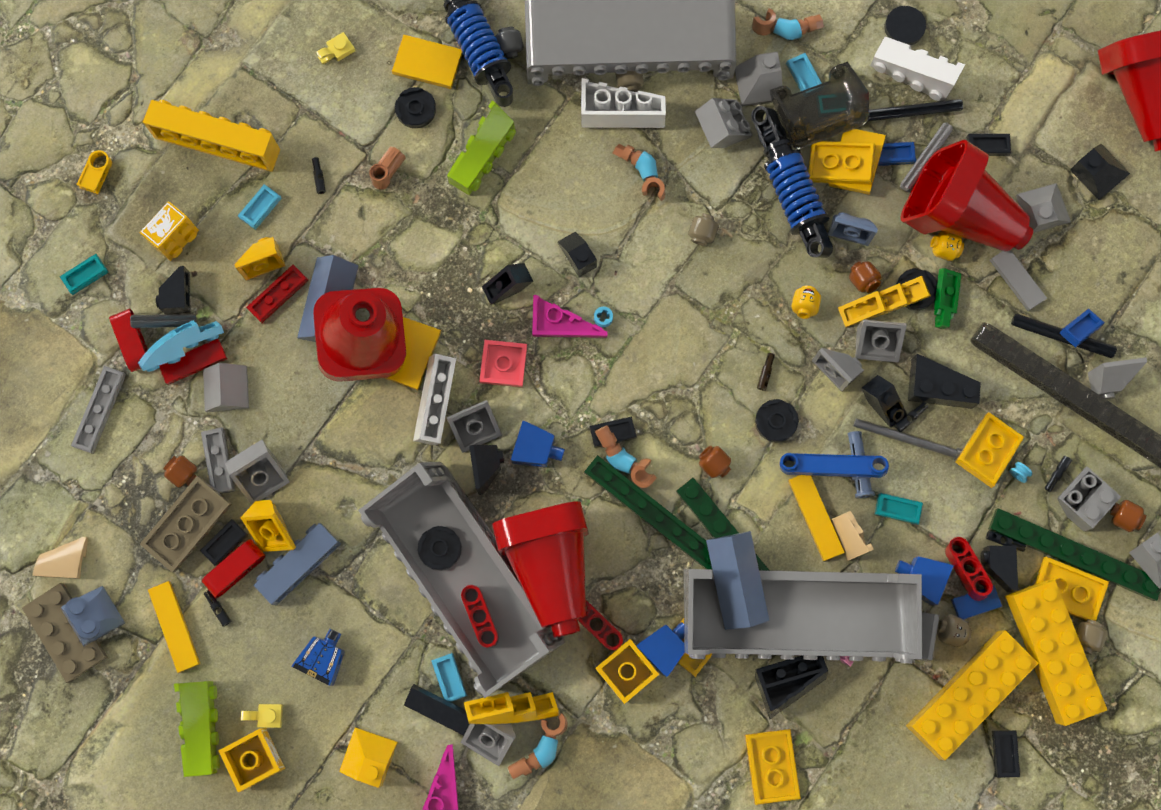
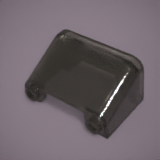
(823, 109)

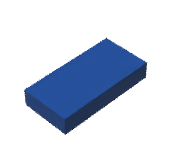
(898, 154)
(1082, 328)
(968, 607)

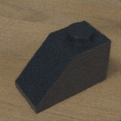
(578, 253)
(507, 283)
(175, 293)
(1001, 565)

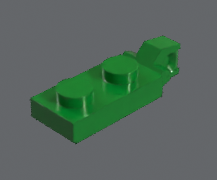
(946, 297)

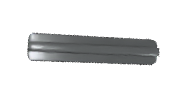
(156, 321)

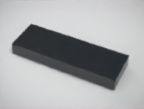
(437, 709)

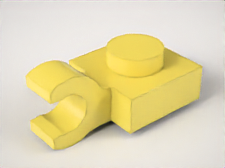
(337, 47)
(267, 715)

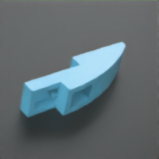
(170, 346)

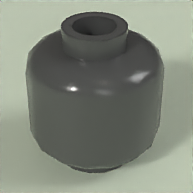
(510, 41)

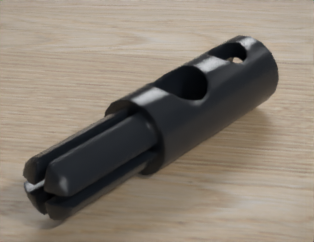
(318, 176)
(904, 423)
(1057, 475)
(996, 537)
(222, 617)

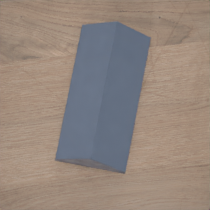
(329, 274)
(737, 581)

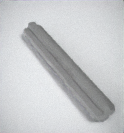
(934, 145)

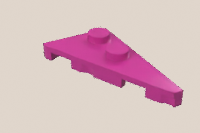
(553, 321)
(444, 786)

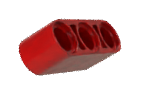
(129, 339)
(968, 557)
(233, 568)
(472, 608)
(607, 628)

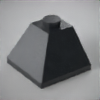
(1099, 171)
(486, 465)

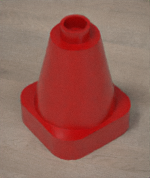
(1138, 73)
(965, 200)
(358, 348)
(549, 562)

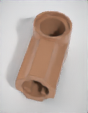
(386, 166)

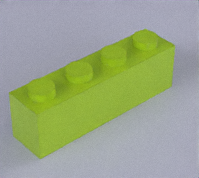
(482, 150)
(198, 727)

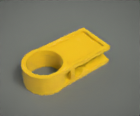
(92, 177)

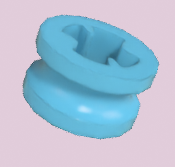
(607, 322)
(1020, 472)

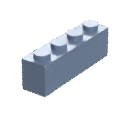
(296, 564)

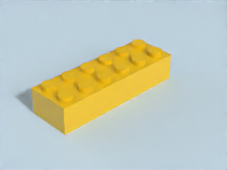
(212, 135)
(1057, 649)
(972, 694)

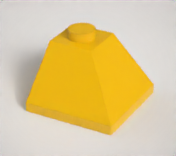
(260, 259)
(267, 527)
(368, 757)

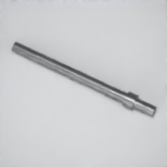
(908, 438)

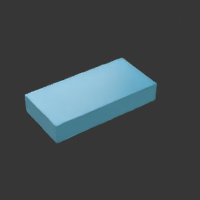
(803, 72)
(259, 207)
(449, 677)

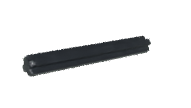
(915, 110)
(1054, 333)

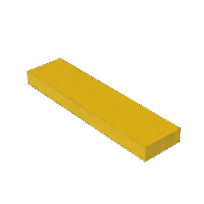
(816, 516)
(174, 627)

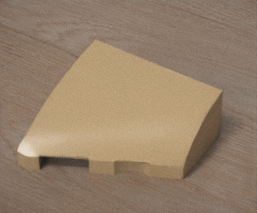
(850, 536)
(62, 561)

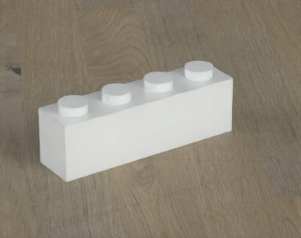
(434, 399)

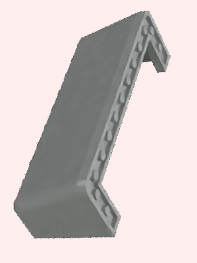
(629, 37)
(433, 498)
(812, 617)

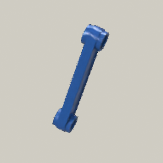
(834, 465)

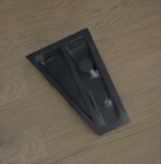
(941, 385)
(788, 681)

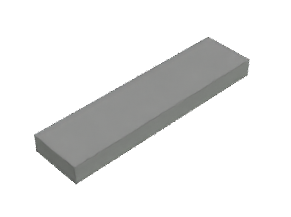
(98, 410)

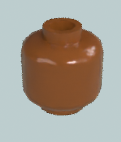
(865, 277)
(715, 462)
(180, 471)
(1128, 516)

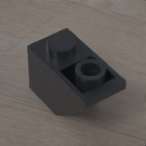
(884, 400)

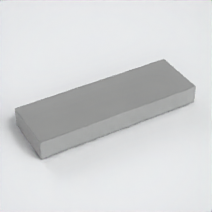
(1018, 279)
(216, 454)

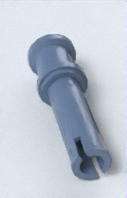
(863, 484)

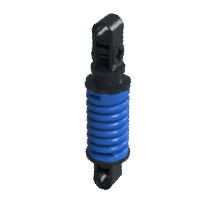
(480, 47)
(792, 183)

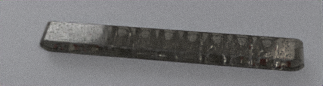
(1069, 391)

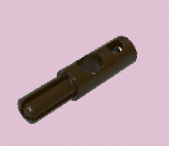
(766, 372)

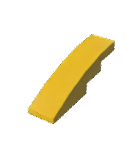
(884, 301)
(513, 709)

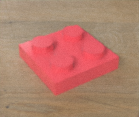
(503, 363)

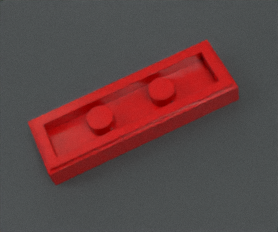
(277, 293)
(194, 361)

